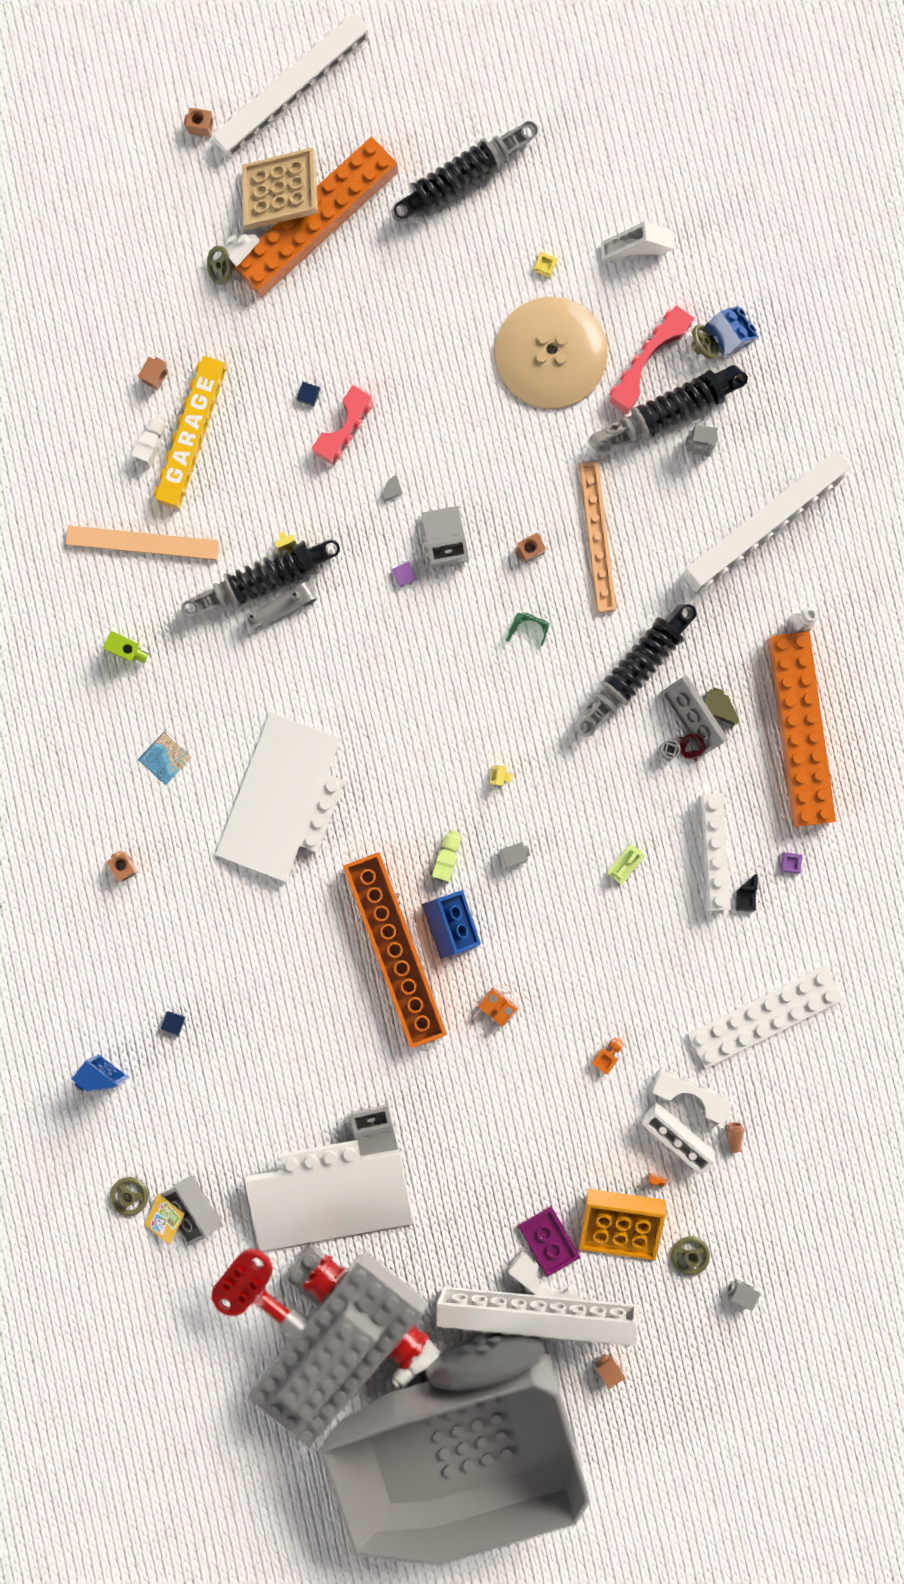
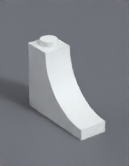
(640, 239)

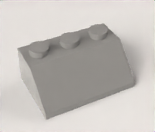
(199, 1216)

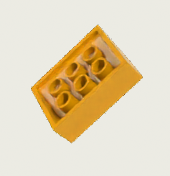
(622, 1224)

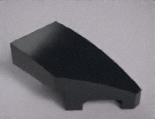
(746, 895)

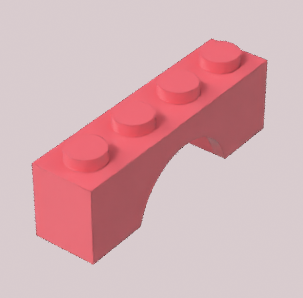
(330, 445)

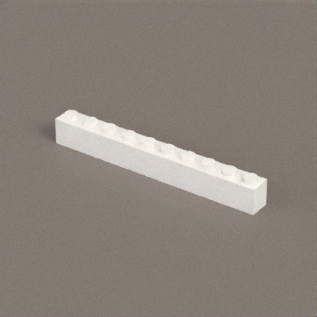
(291, 85)

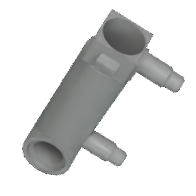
(299, 597)

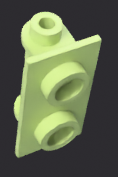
(626, 864)

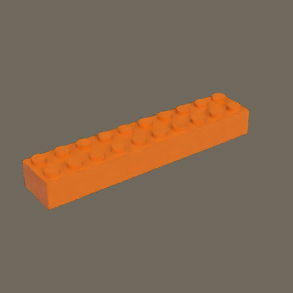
(337, 199)
(801, 729)
(395, 950)

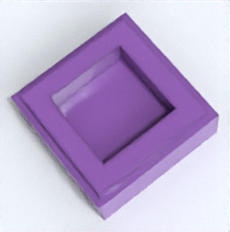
(404, 574)
(791, 862)

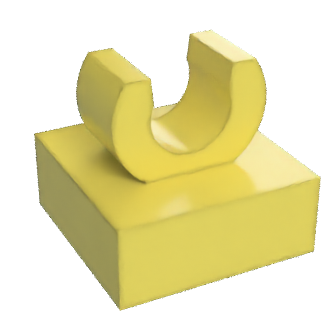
(285, 542)
(499, 775)

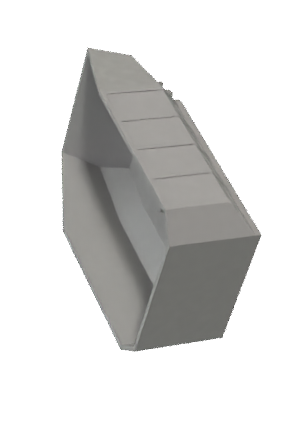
(456, 1470)

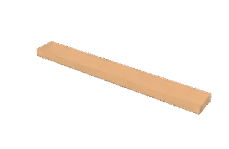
(597, 537)
(142, 542)

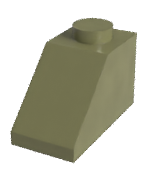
(721, 706)

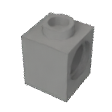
(515, 854)
(743, 1294)

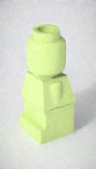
(447, 857)

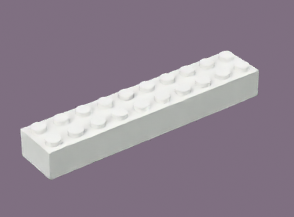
(770, 518)
(538, 1316)

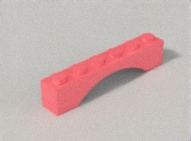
(673, 329)

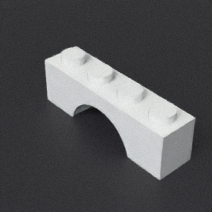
(714, 1106)
(524, 1270)

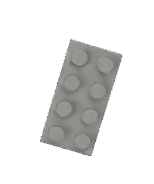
(693, 714)

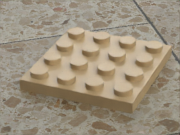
(279, 188)

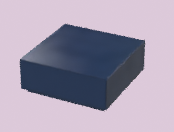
(308, 394)
(173, 1023)

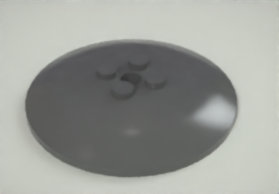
(484, 1361)

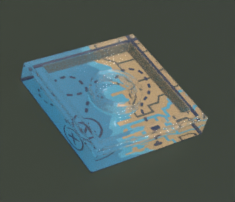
(164, 758)

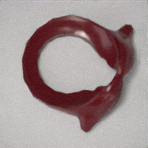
(691, 754)

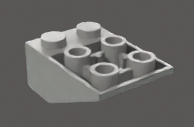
(445, 537)
(374, 1129)

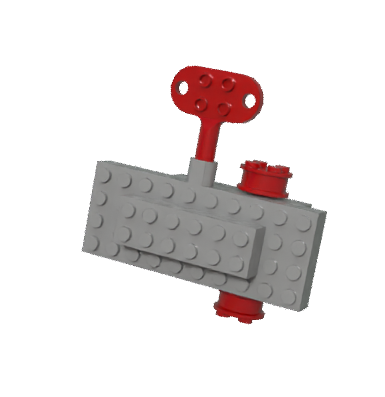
(339, 1345)

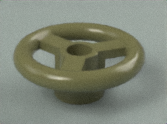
(222, 265)
(701, 343)
(122, 1198)
(691, 1262)

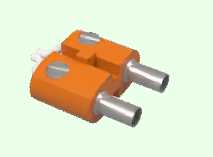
(498, 1007)

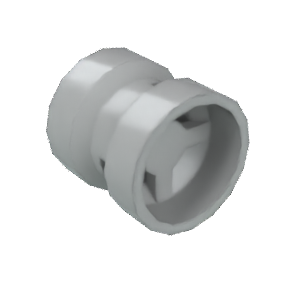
(666, 749)

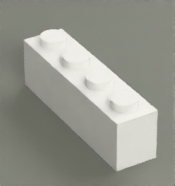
(678, 1138)

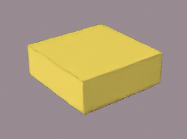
(545, 264)

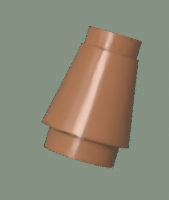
(735, 1136)

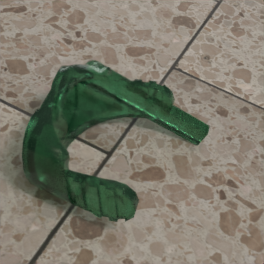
(521, 617)

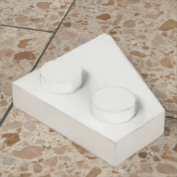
(240, 246)

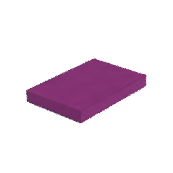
(549, 1241)

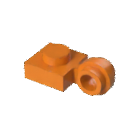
(605, 1059)

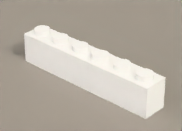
(715, 852)

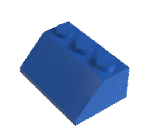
(451, 924)
(98, 1074)

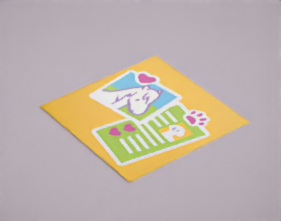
(164, 1219)

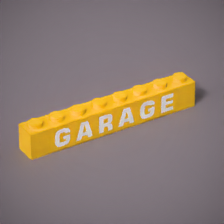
(191, 432)

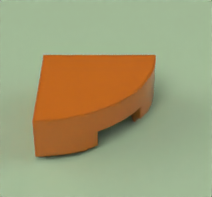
(657, 1180)

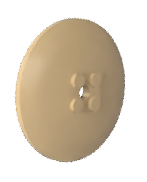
(547, 378)

